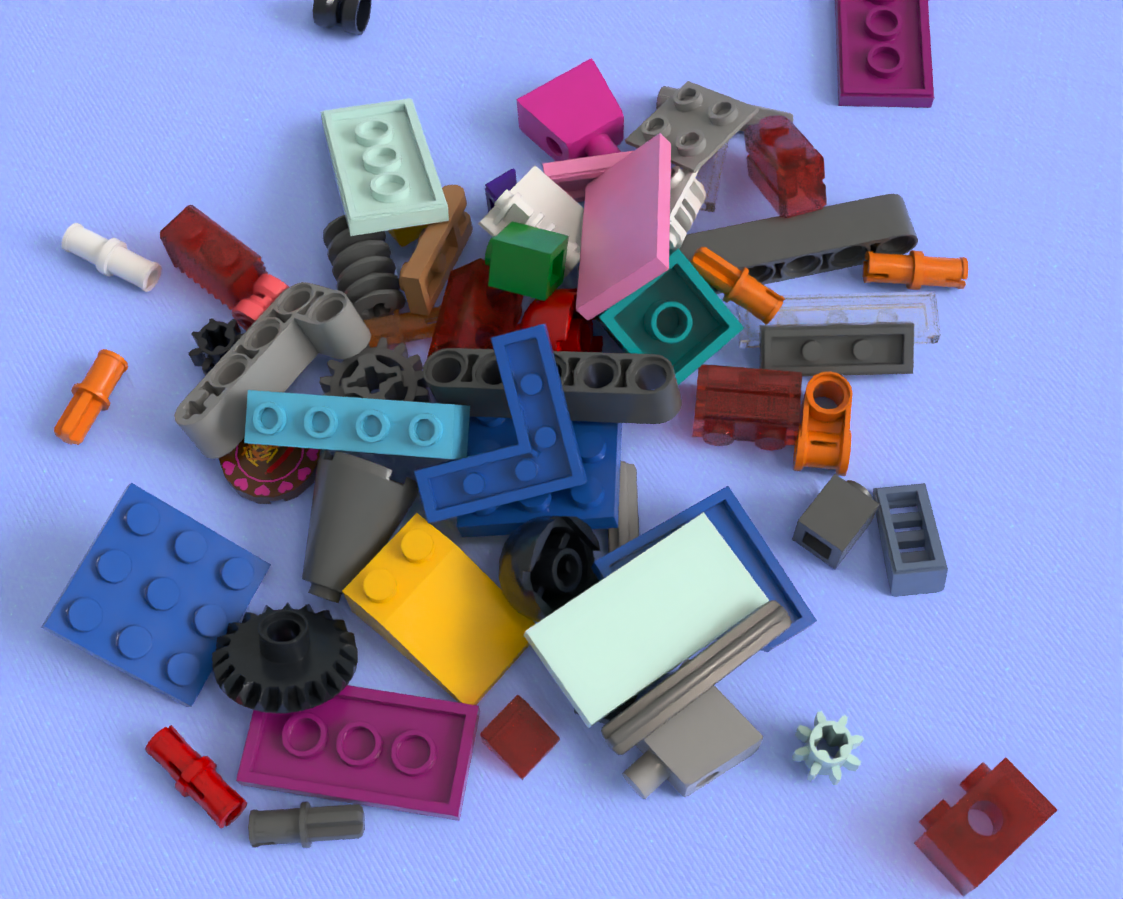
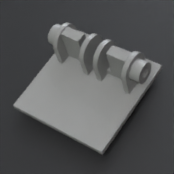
(695, 124)

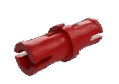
(196, 776)

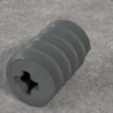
(363, 269)

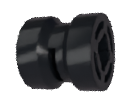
(349, 14)

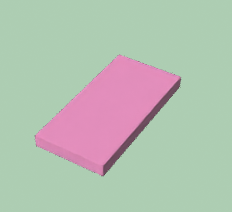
(625, 228)

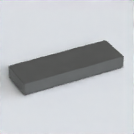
(838, 348)

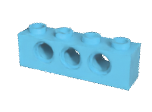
(357, 424)

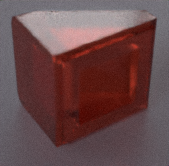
(519, 737)

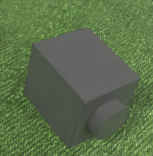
(835, 520)

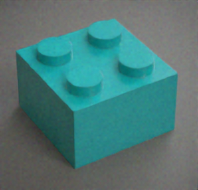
(672, 318)

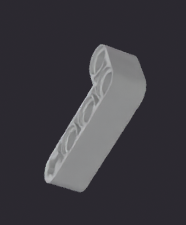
(269, 358)

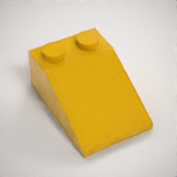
(439, 611)

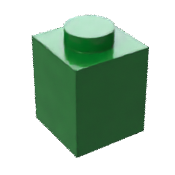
(527, 260)

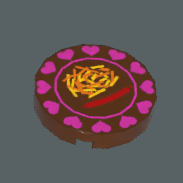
(269, 471)

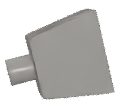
(694, 746)

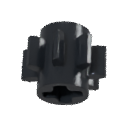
(213, 343)

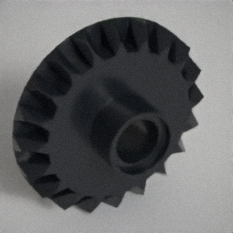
(285, 659)

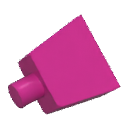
(573, 115)

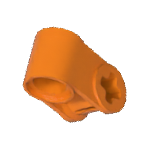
(825, 433)

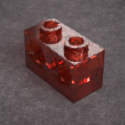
(473, 310)

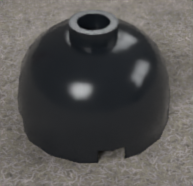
(547, 564)

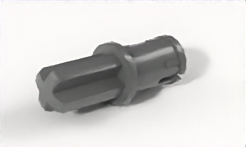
(305, 824)

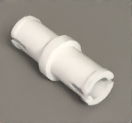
(111, 257)

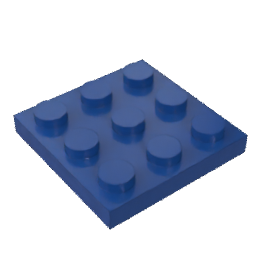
(592, 502)
(156, 595)

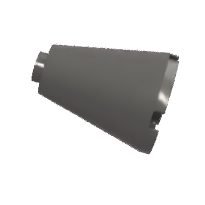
(350, 519)

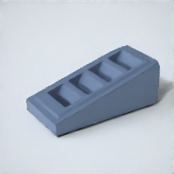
(916, 570)

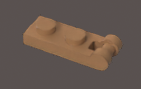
(436, 254)

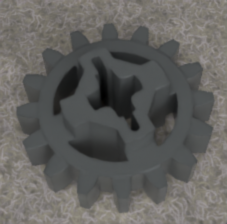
(378, 368)

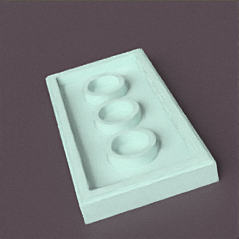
(383, 167)
(645, 619)

